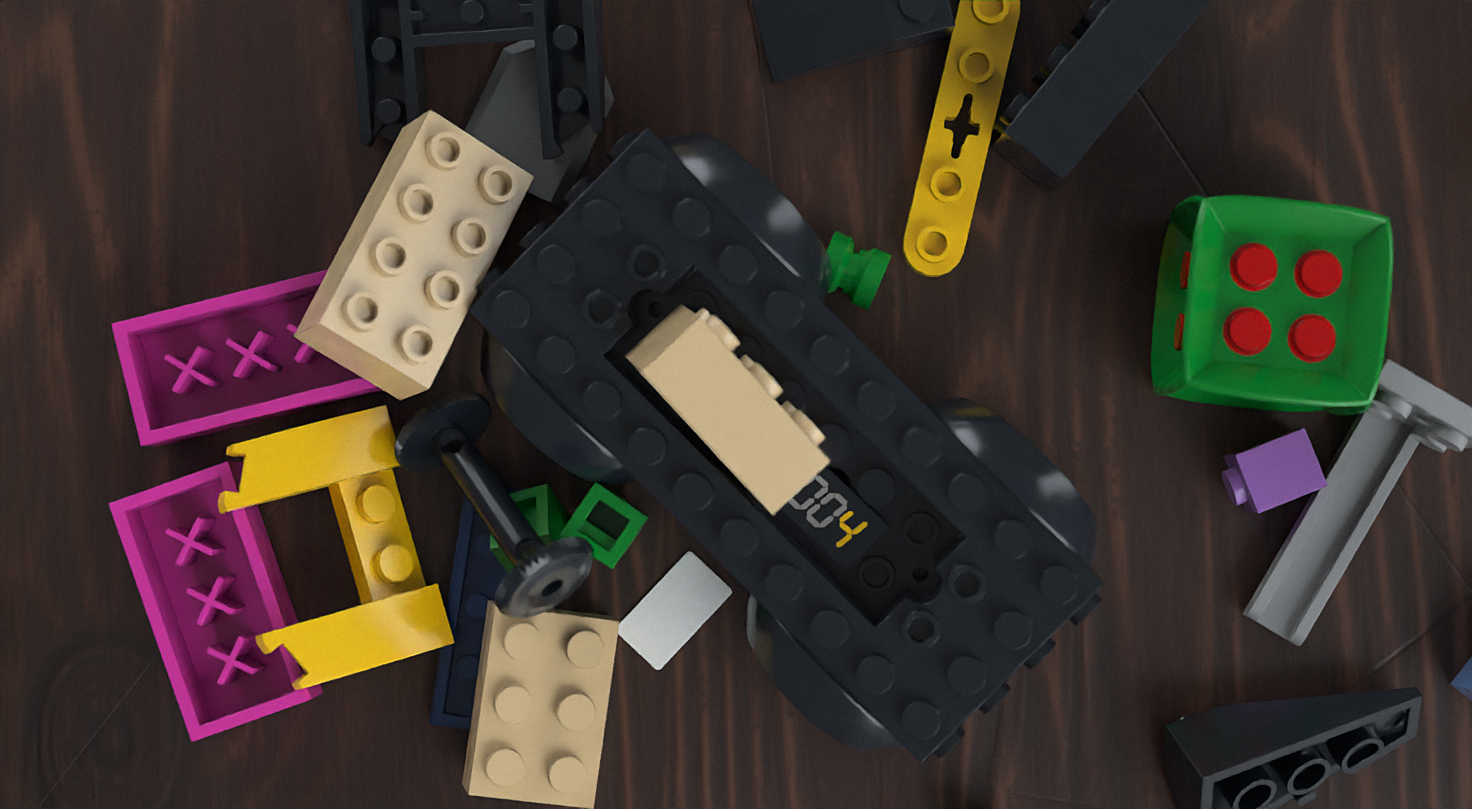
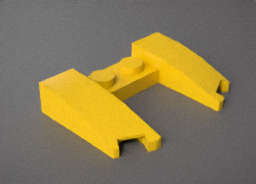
(356, 463)

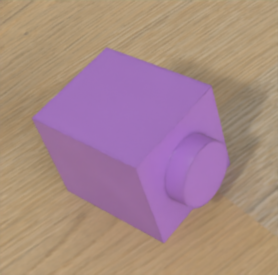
(1273, 471)

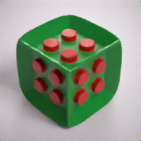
(1272, 304)

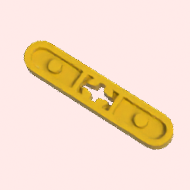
(946, 185)

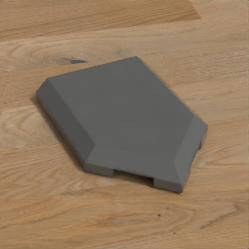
(510, 125)

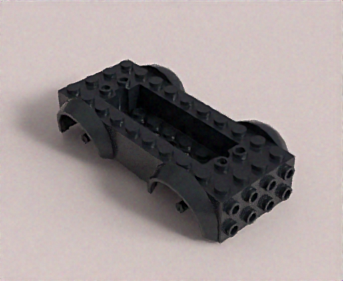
(982, 527)

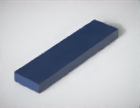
(472, 584)

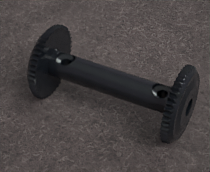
(446, 435)

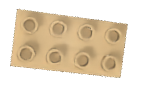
(414, 256)

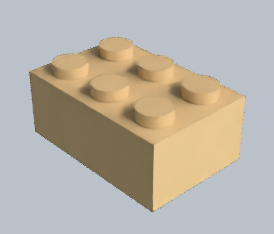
(730, 405)
(540, 707)

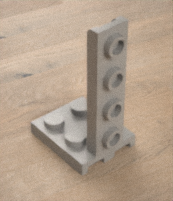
(1358, 484)

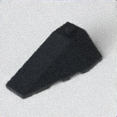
(1282, 748)

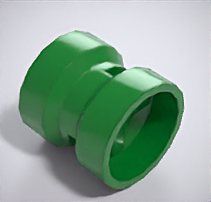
(856, 272)

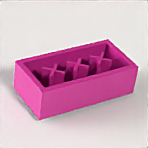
(227, 363)
(207, 595)

